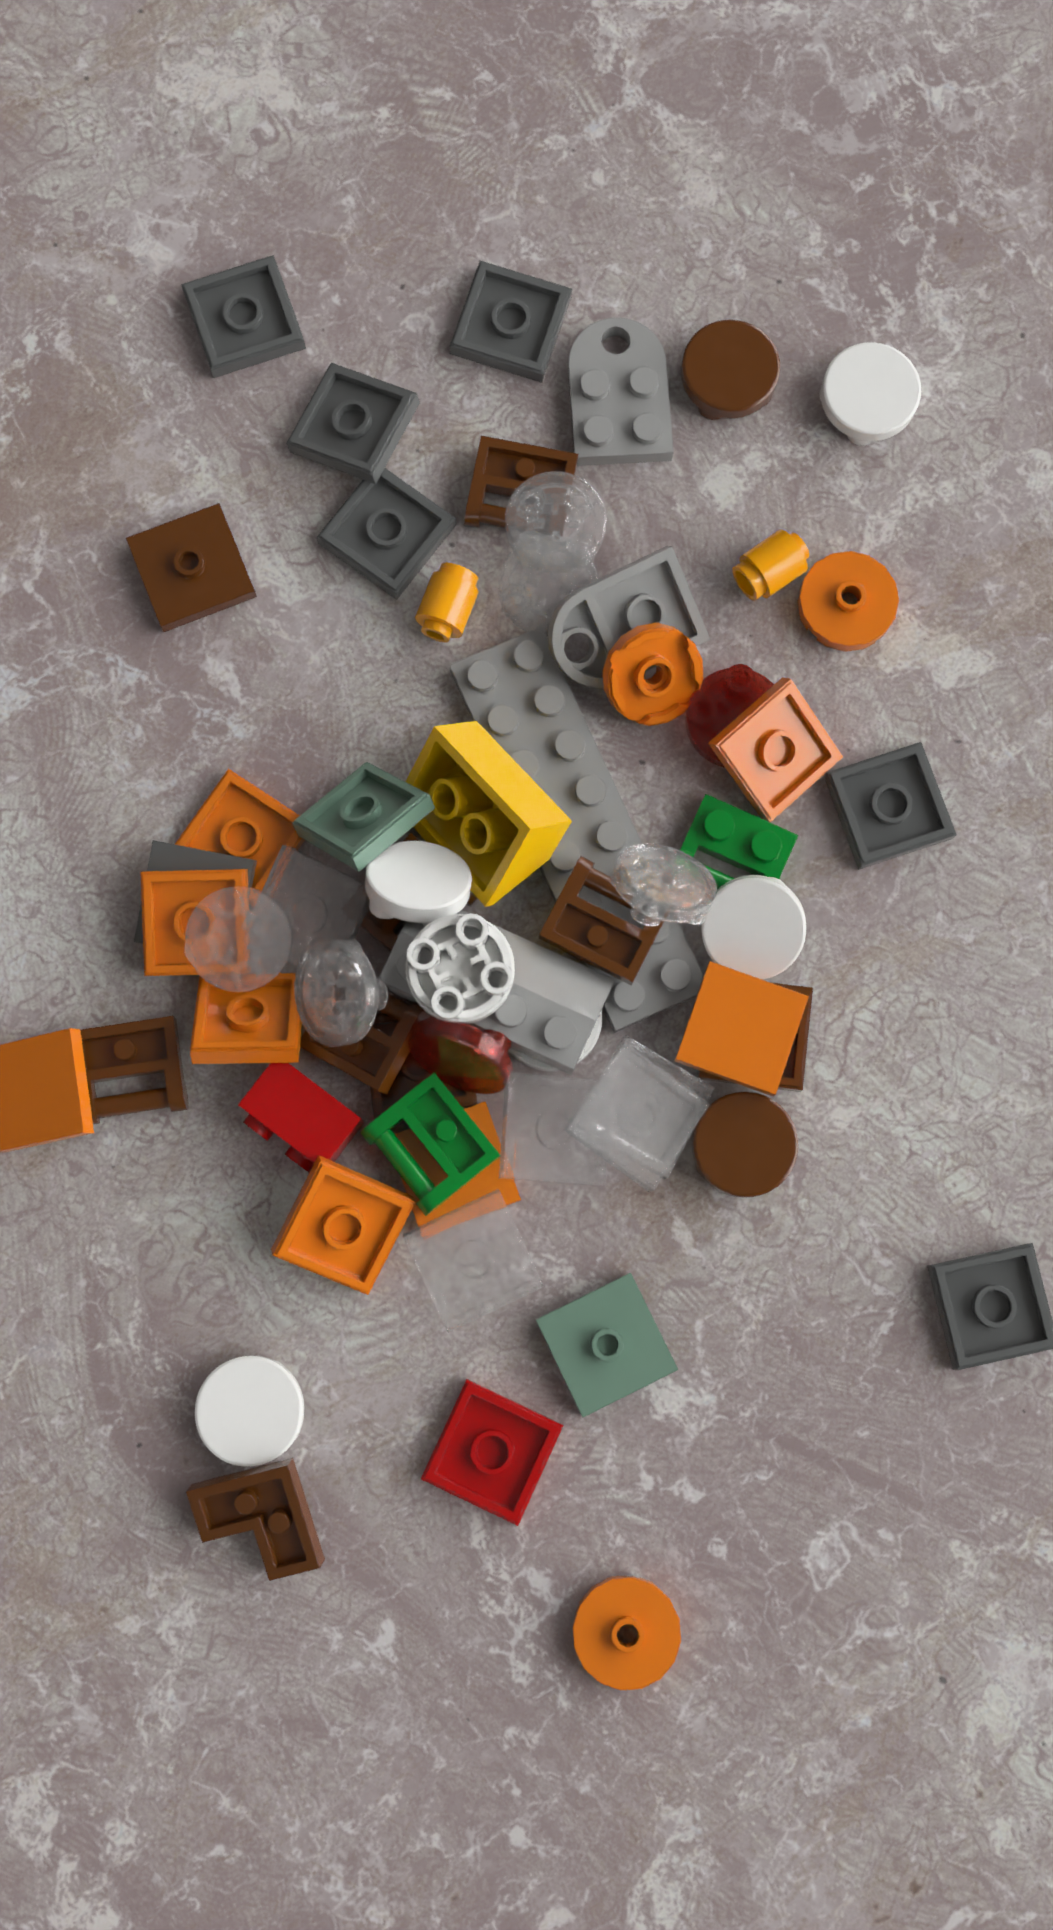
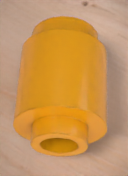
(771, 565)
(447, 602)

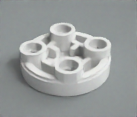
(870, 392)
(417, 882)
(755, 926)
(460, 968)
(249, 1410)

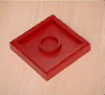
(492, 1452)

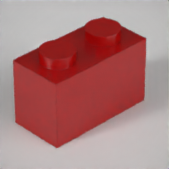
(300, 1114)

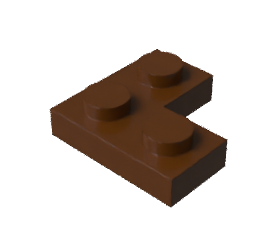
(270, 1504)

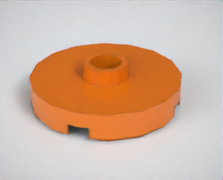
(844, 624)
(668, 690)
(618, 1603)

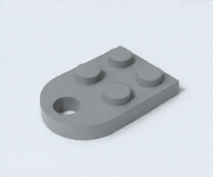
(619, 398)
(609, 607)

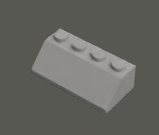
(548, 1006)

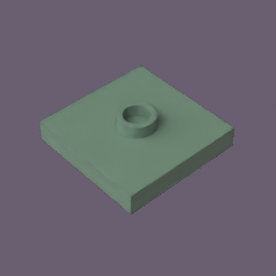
(363, 816)
(606, 1345)

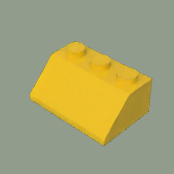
(485, 809)

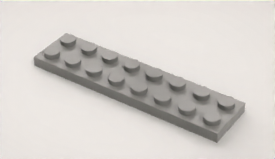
(535, 718)

